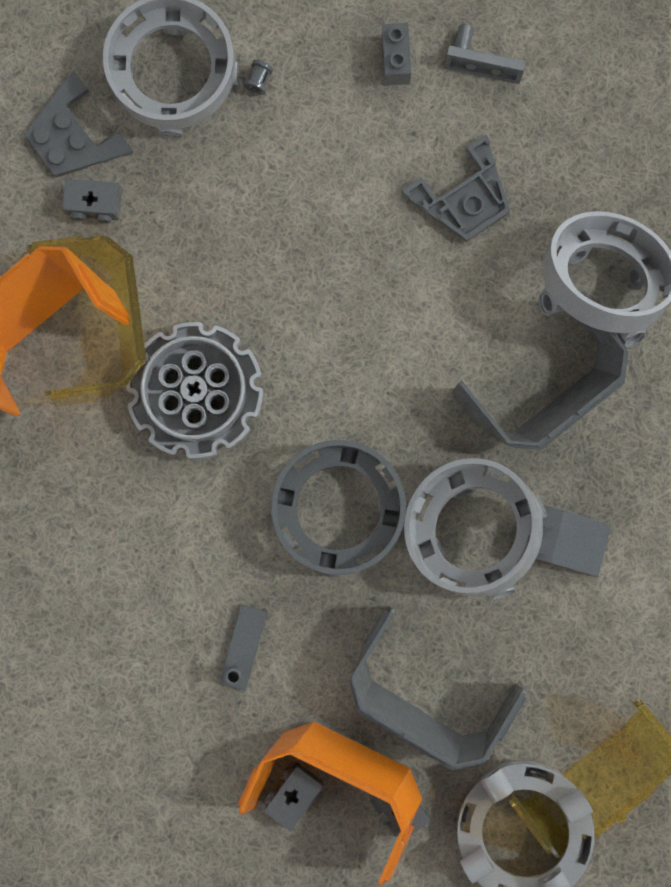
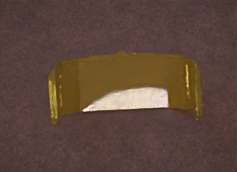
(130, 337)
(611, 778)

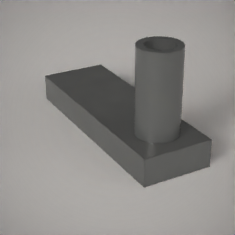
(478, 63)
(243, 647)

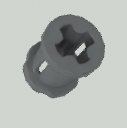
(258, 77)

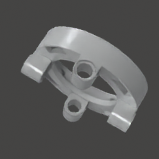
(175, 19)
(648, 270)
(457, 481)
(498, 784)

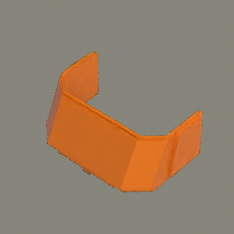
(39, 288)
(352, 764)

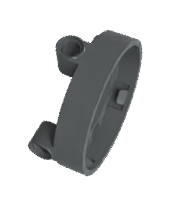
(348, 455)

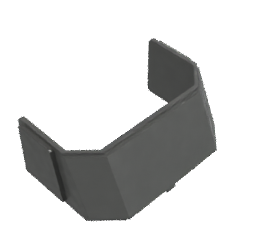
(568, 407)
(418, 727)

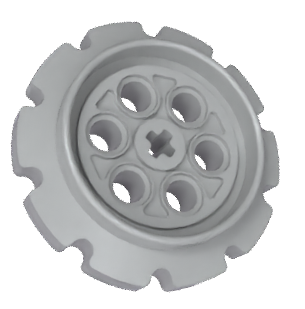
(217, 427)

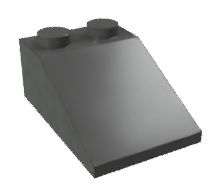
(573, 541)

